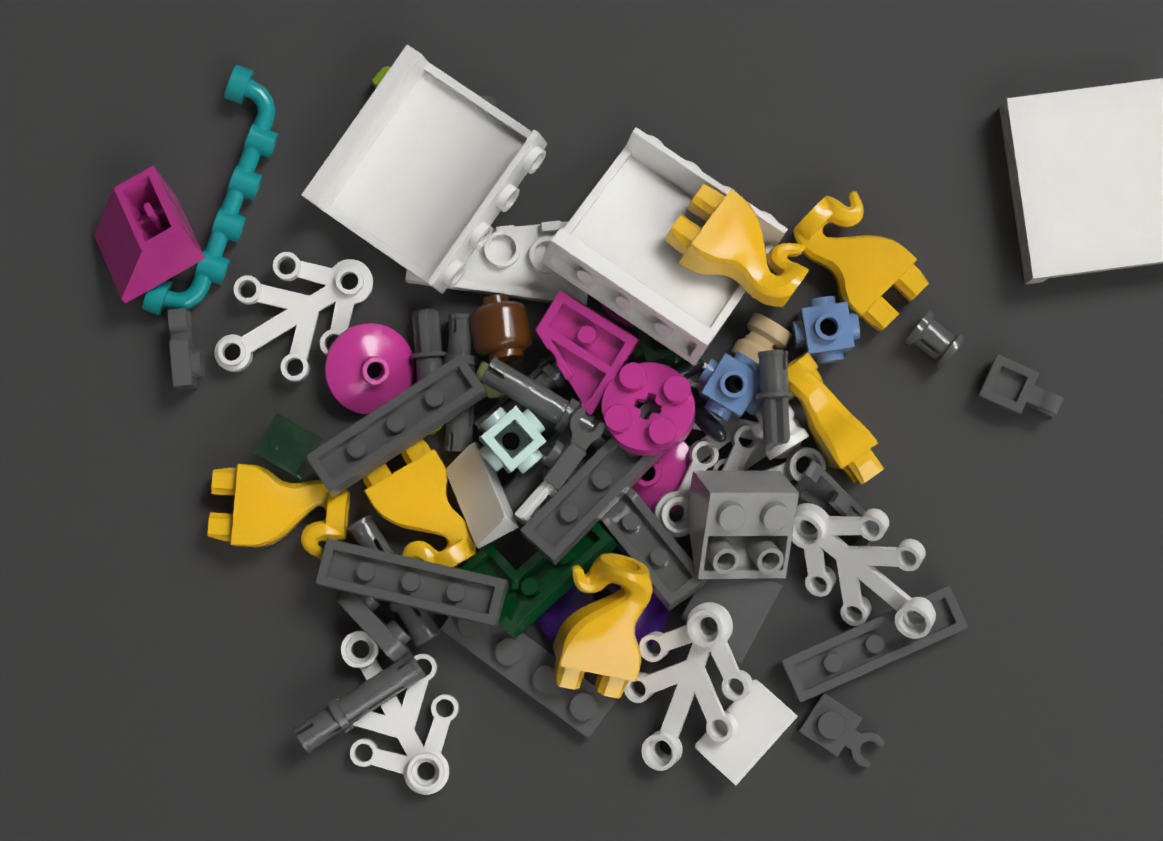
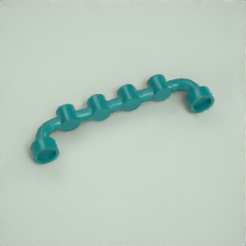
(242, 185)

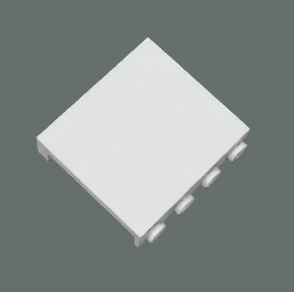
(425, 170)
(1086, 178)
(620, 253)

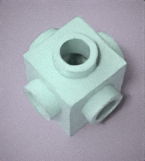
(527, 429)

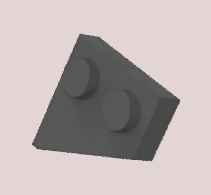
(821, 489)

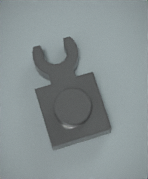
(186, 362)
(834, 727)

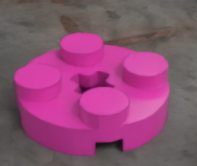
(636, 385)

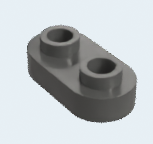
(387, 636)

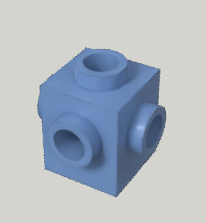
(811, 339)
(718, 399)

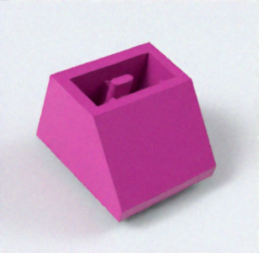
(145, 235)

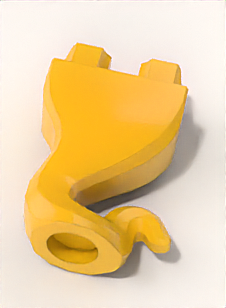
(735, 247)
(860, 264)
(835, 431)
(418, 502)
(272, 508)
(603, 633)

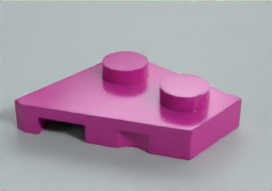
(585, 346)

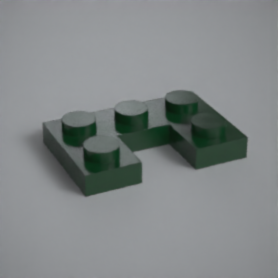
(538, 580)

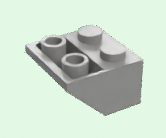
(741, 523)

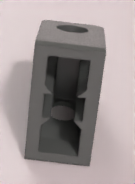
(746, 602)

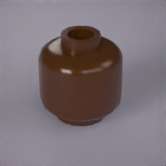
(500, 329)

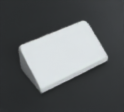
(480, 496)
(760, 723)

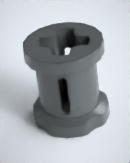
(934, 339)

